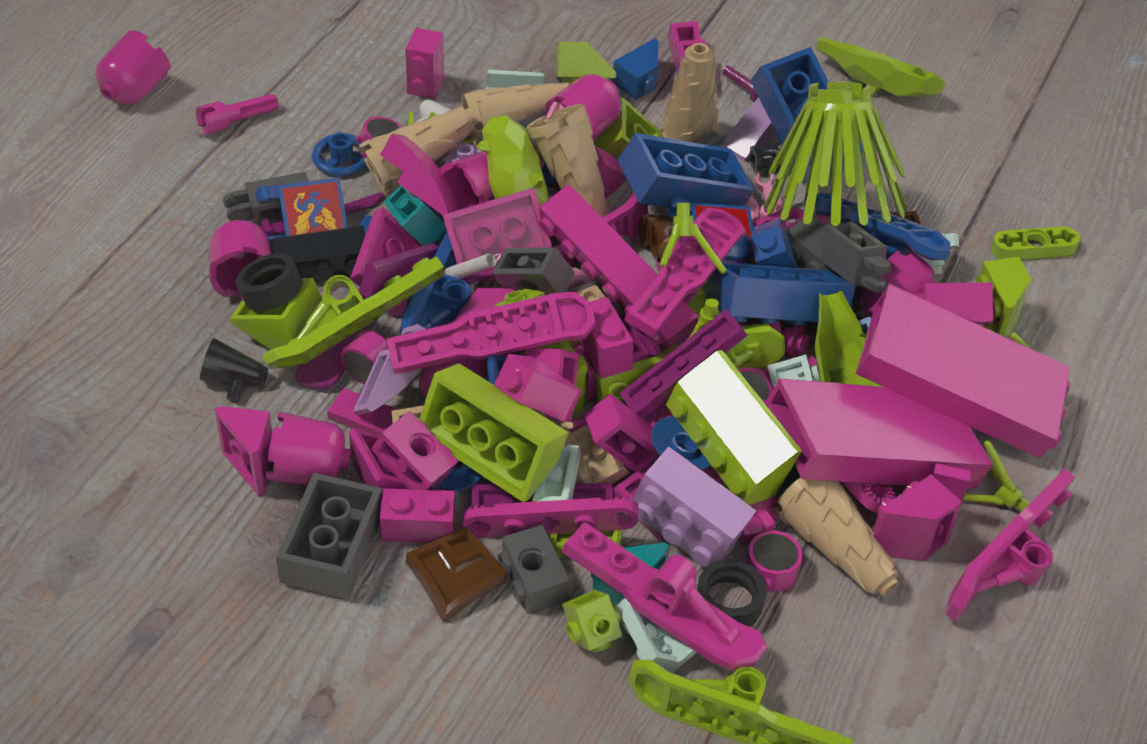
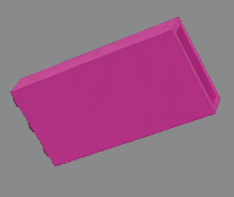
(965, 371)
(871, 434)

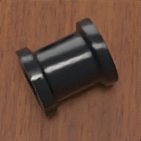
(756, 156)

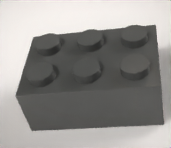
(330, 536)

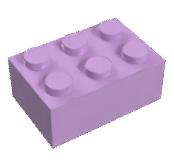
(691, 508)

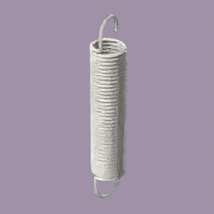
(472, 266)

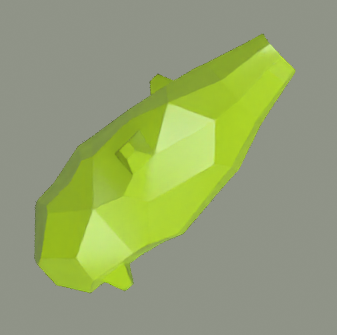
(881, 70)
(511, 159)
(839, 342)

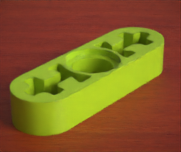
(1056, 242)

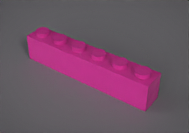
(609, 260)

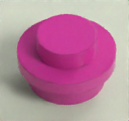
(795, 340)

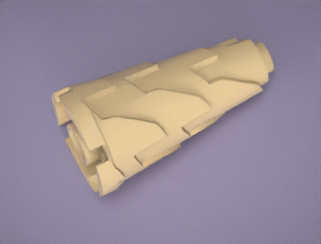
(693, 100)
(520, 103)
(433, 135)
(570, 153)
(831, 522)

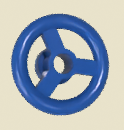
(341, 150)

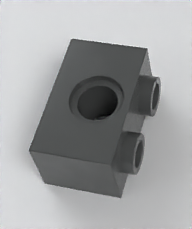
(534, 270)
(534, 551)

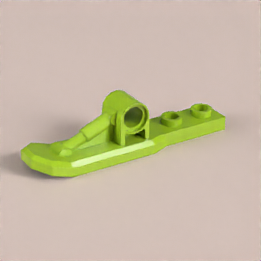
(339, 319)
(757, 350)
(723, 706)

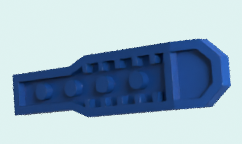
(896, 235)
(440, 299)

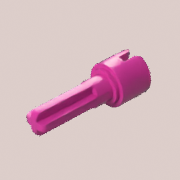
(218, 116)

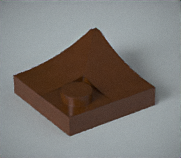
(455, 571)

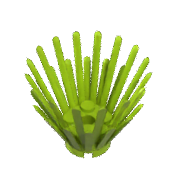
(829, 121)

